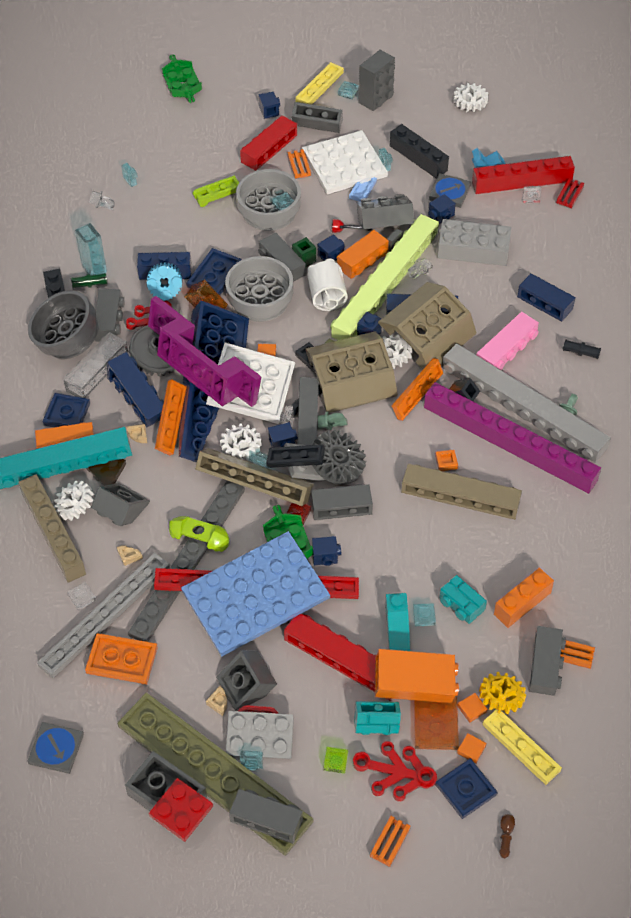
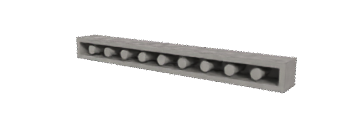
(527, 403)

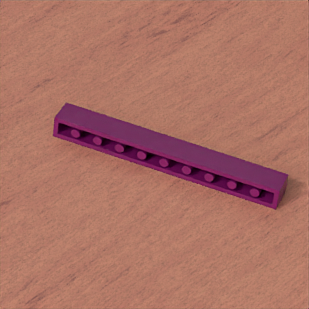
(512, 437)

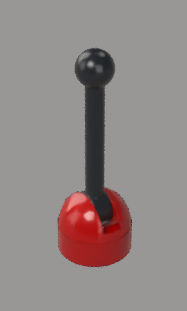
(338, 226)

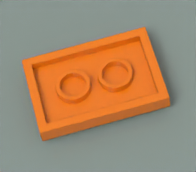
(121, 658)

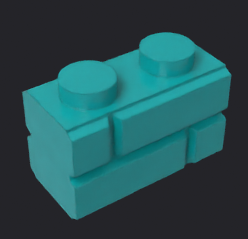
(462, 599)
(377, 717)

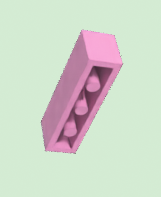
(509, 341)

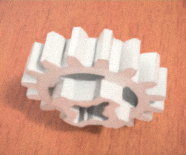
(470, 97)
(397, 350)
(241, 441)
(73, 500)

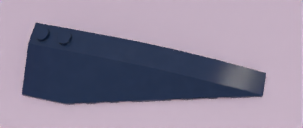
(212, 330)

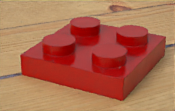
(181, 809)

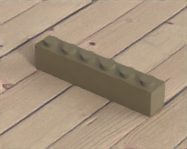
(254, 476)
(461, 491)
(52, 528)

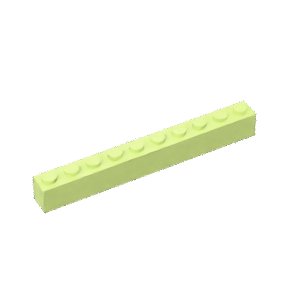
(386, 277)

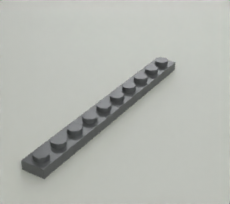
(187, 559)

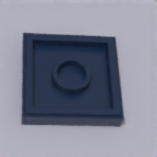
(66, 410)
(466, 788)

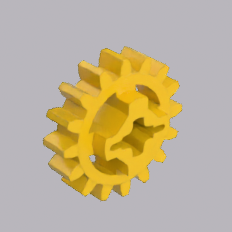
(511, 698)

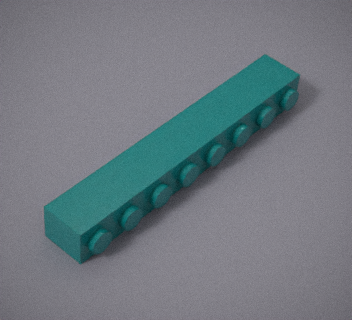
(65, 457)

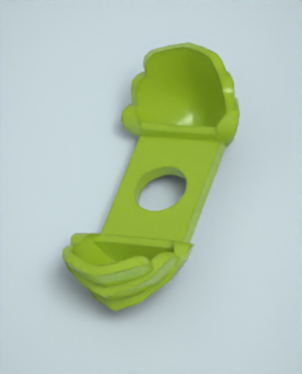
(213, 534)

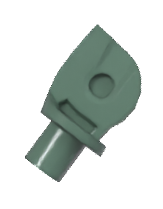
(570, 404)
(330, 421)

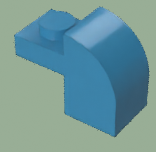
(481, 161)

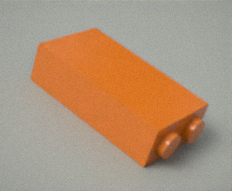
(415, 676)

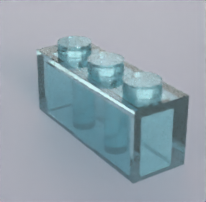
(91, 250)

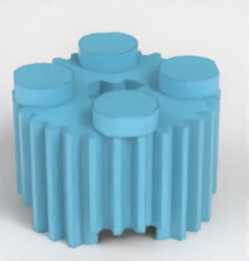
(164, 291)

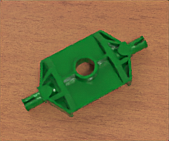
(181, 71)
(285, 522)

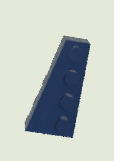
(135, 388)

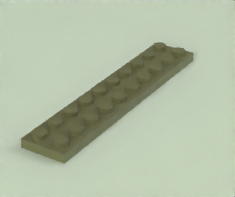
(200, 759)

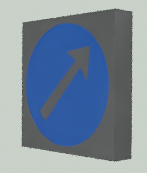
(452, 187)
(55, 747)

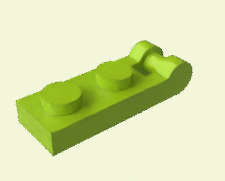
(216, 190)

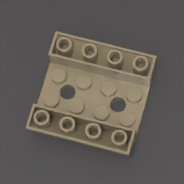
(424, 311)
(356, 380)

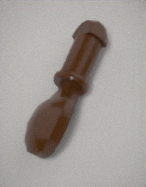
(507, 825)

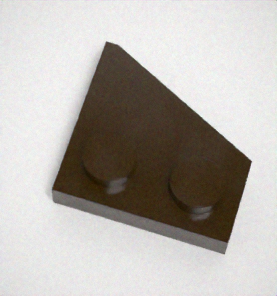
(108, 472)

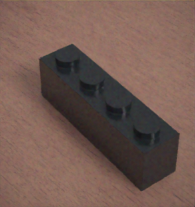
(419, 151)

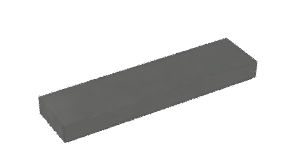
(307, 410)

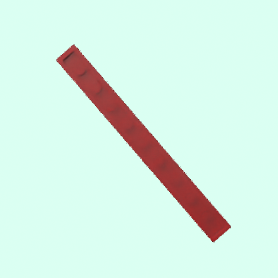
(176, 578)

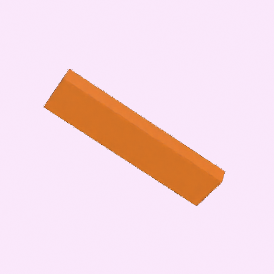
(417, 389)
(170, 417)

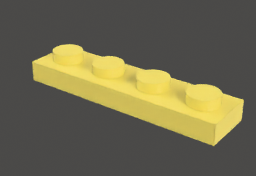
(320, 84)
(522, 746)

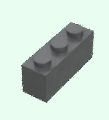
(317, 117)
(277, 248)
(109, 312)
(341, 502)
(547, 660)
(266, 815)

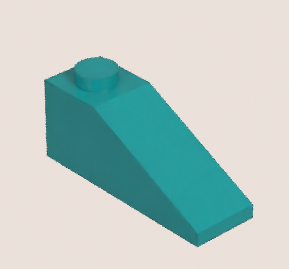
(397, 621)

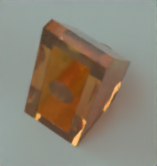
(204, 292)

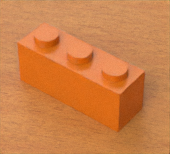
(363, 254)
(56, 435)
(523, 597)

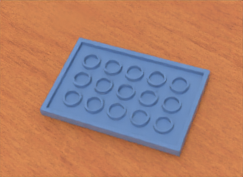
(255, 593)

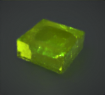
(335, 760)

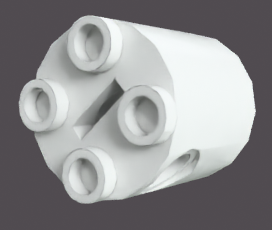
(327, 285)

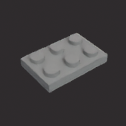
(260, 732)

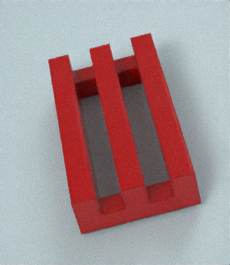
(573, 184)

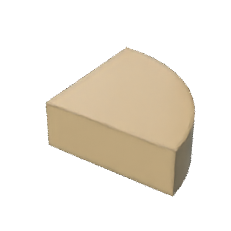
(137, 433)
(129, 555)
(218, 701)

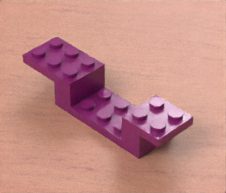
(175, 347)

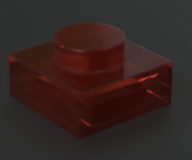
(303, 510)

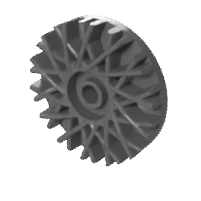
(144, 350)
(342, 458)

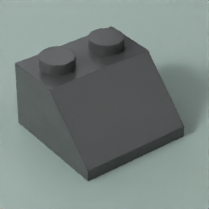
(119, 503)
(246, 679)

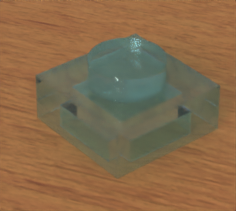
(348, 90)
(385, 158)
(129, 174)
(282, 201)
(259, 459)
(424, 614)
(251, 759)

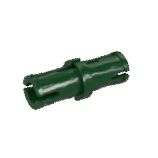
(88, 280)

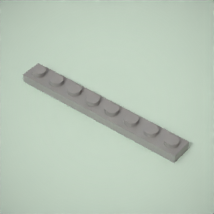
(101, 616)

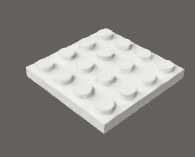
(344, 162)
(273, 388)

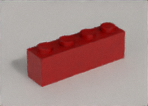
(268, 143)

